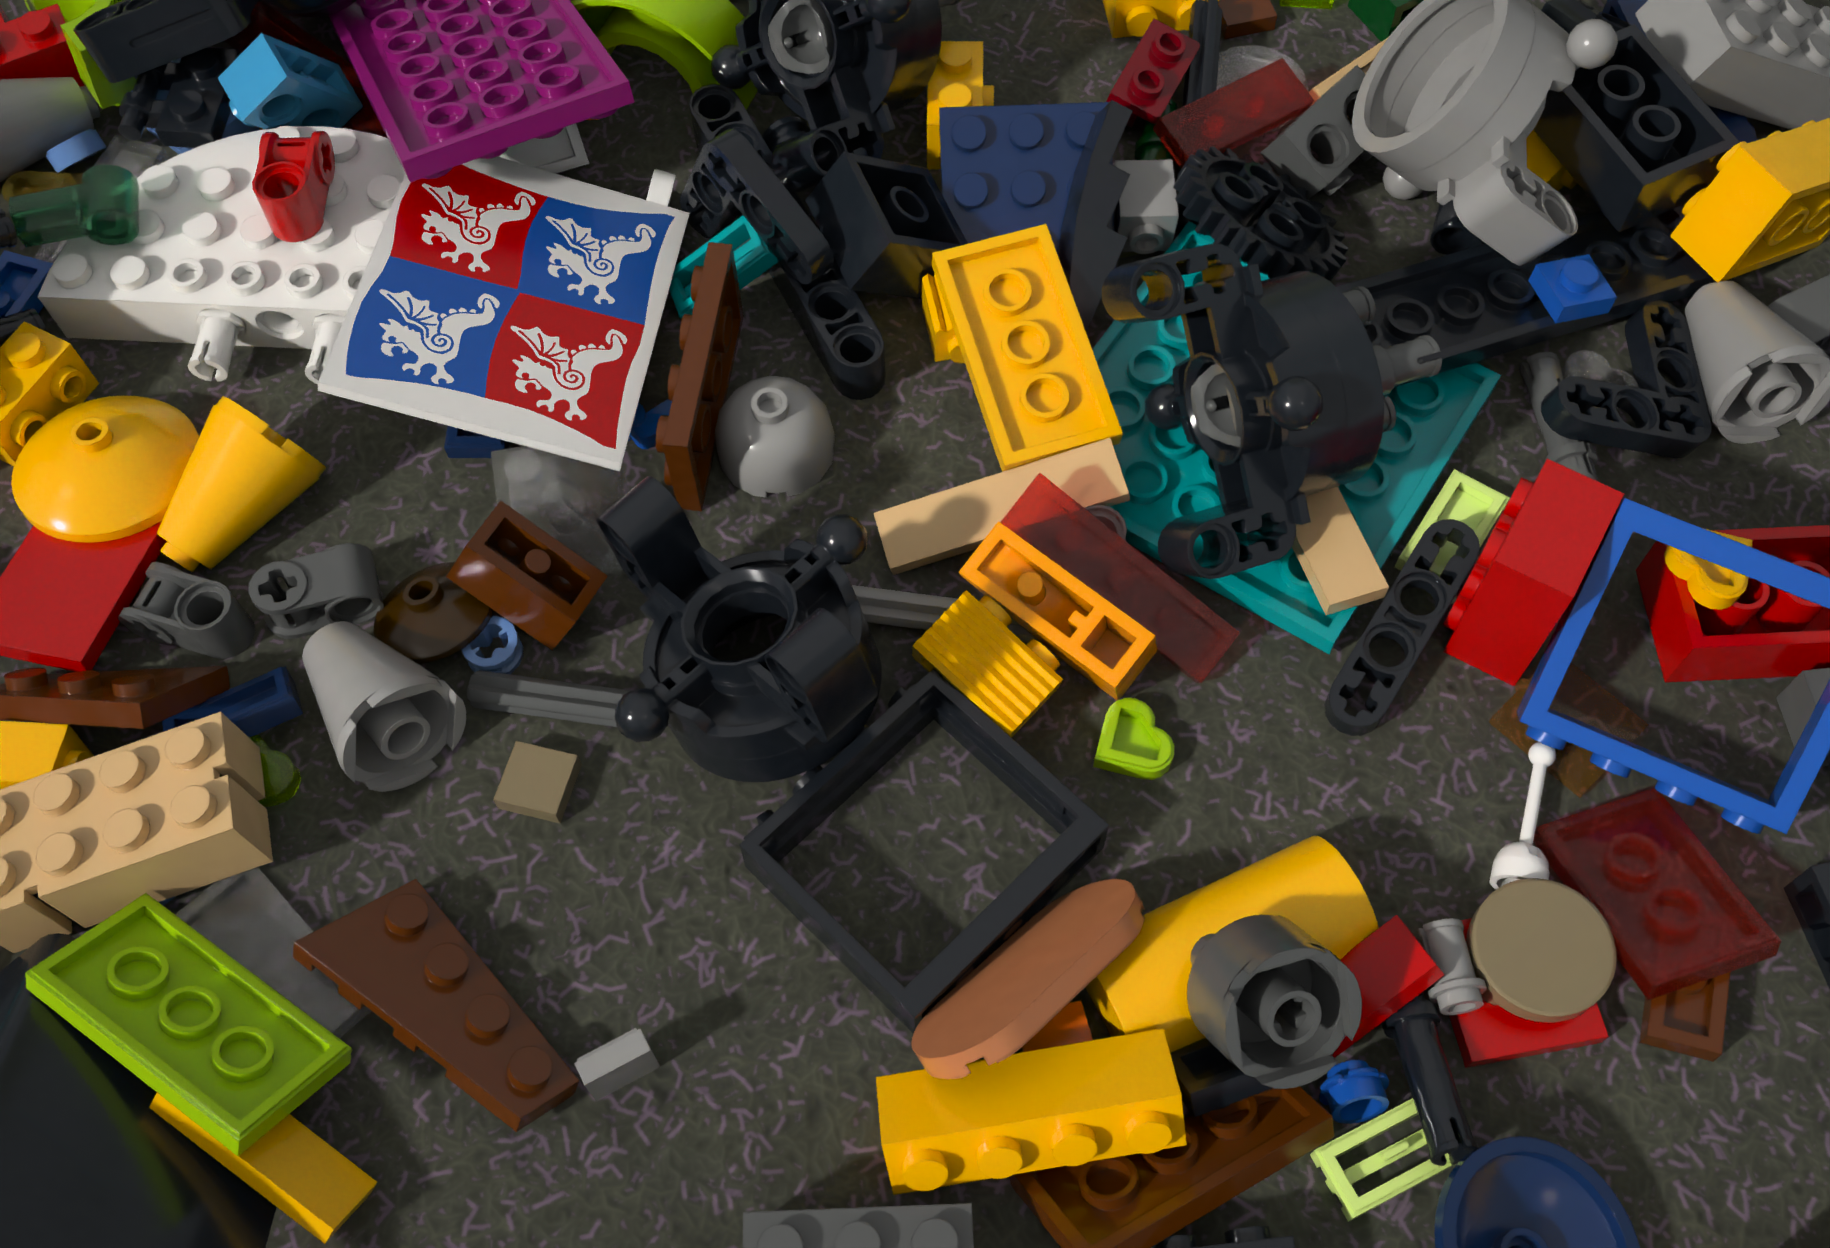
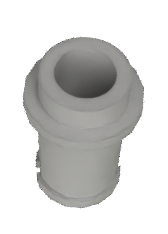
(1459, 988)

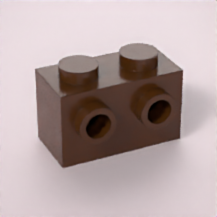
(526, 575)

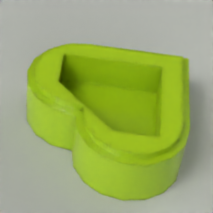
(1132, 742)

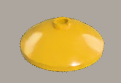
(103, 468)

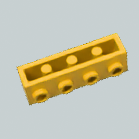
(1031, 1112)

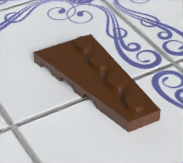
(441, 997)
(1154, 1195)

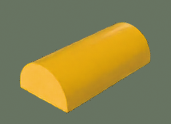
(1302, 883)

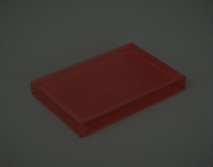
(1659, 892)

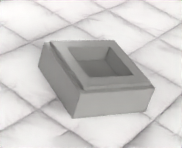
(616, 1064)

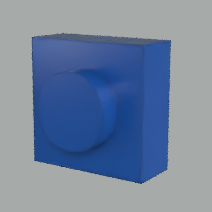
(1572, 288)

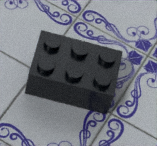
(1634, 133)

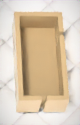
(130, 826)

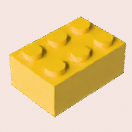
(1761, 204)

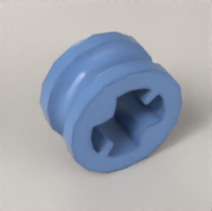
(503, 659)

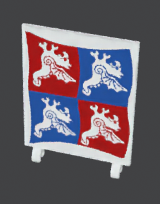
(513, 307)

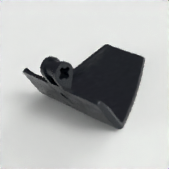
(87, 1152)

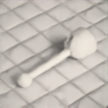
(1521, 858)

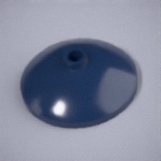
(1529, 1197)

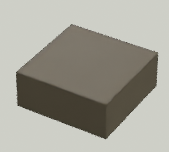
(537, 782)

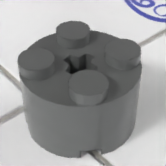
(1272, 1000)

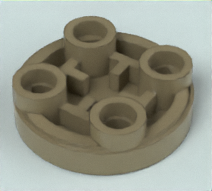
(1541, 950)

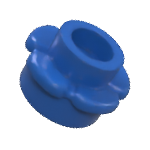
(1354, 1092)

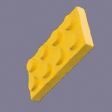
(1025, 346)

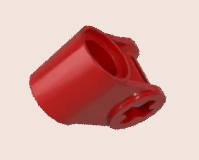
(294, 183)

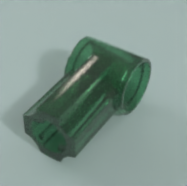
(100, 208)

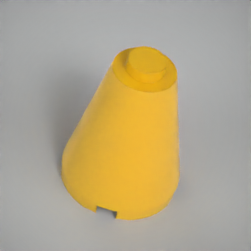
(232, 486)

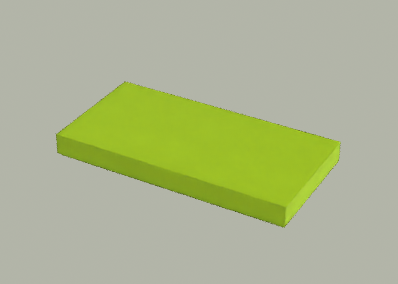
(190, 1022)

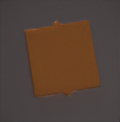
(1582, 700)

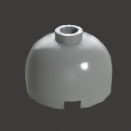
(774, 437)

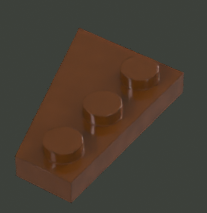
(108, 697)

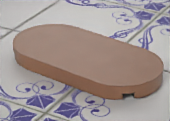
(1029, 978)

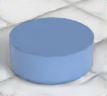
(75, 150)

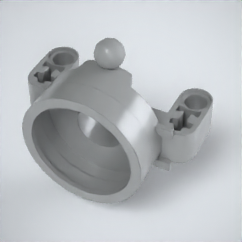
(1455, 107)

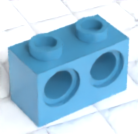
(287, 86)

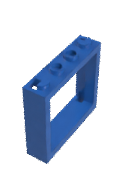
(1622, 756)

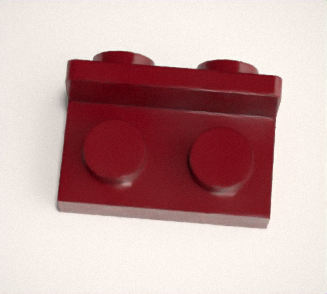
(1154, 72)

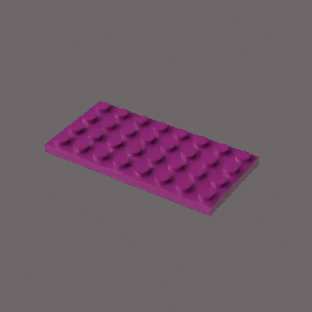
(476, 75)

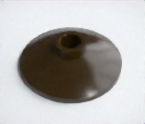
(430, 616)

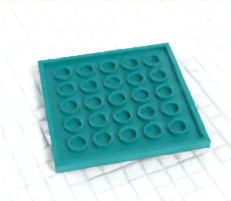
(1178, 478)

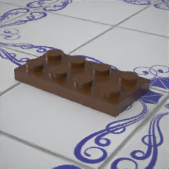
(702, 379)

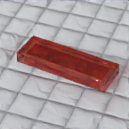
(1234, 112)

